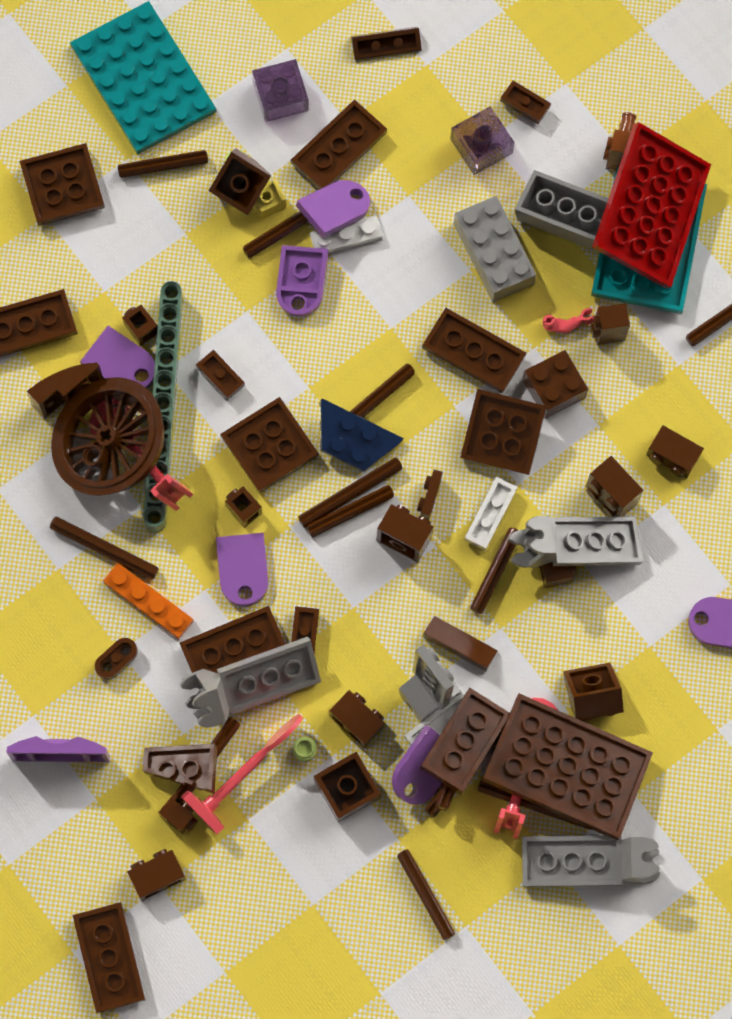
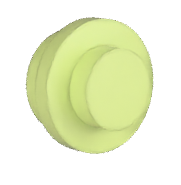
(304, 748)

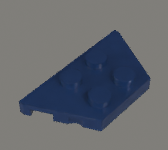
(353, 437)

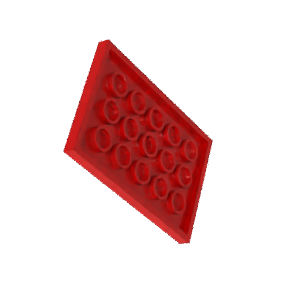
(651, 205)

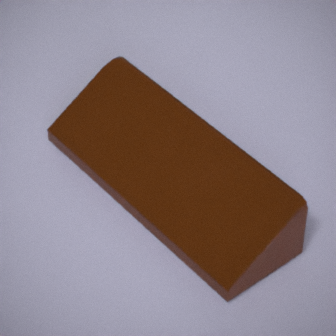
(386, 43)
(460, 643)

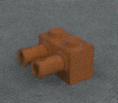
(617, 144)

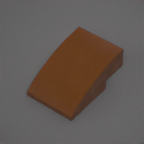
(62, 386)

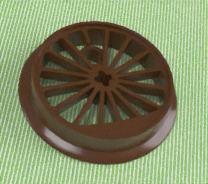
(118, 429)

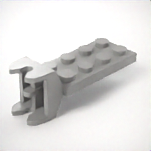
(578, 542)
(252, 681)
(430, 686)
(588, 861)

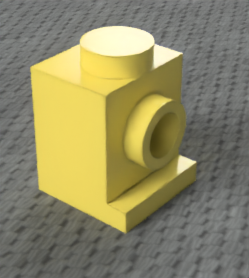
(274, 204)

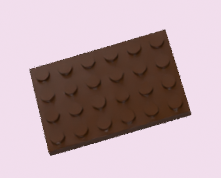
(567, 766)

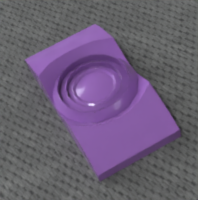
(57, 750)

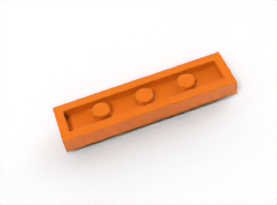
(148, 601)

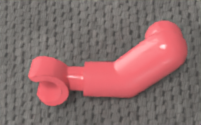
(559, 325)

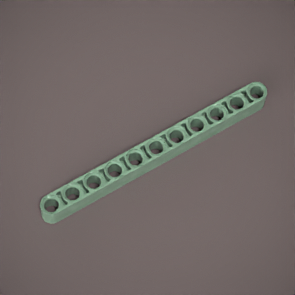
(165, 394)

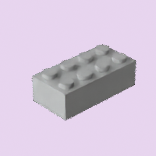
(561, 209)
(494, 249)

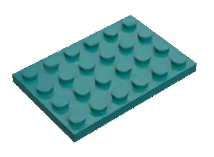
(143, 77)
(624, 285)

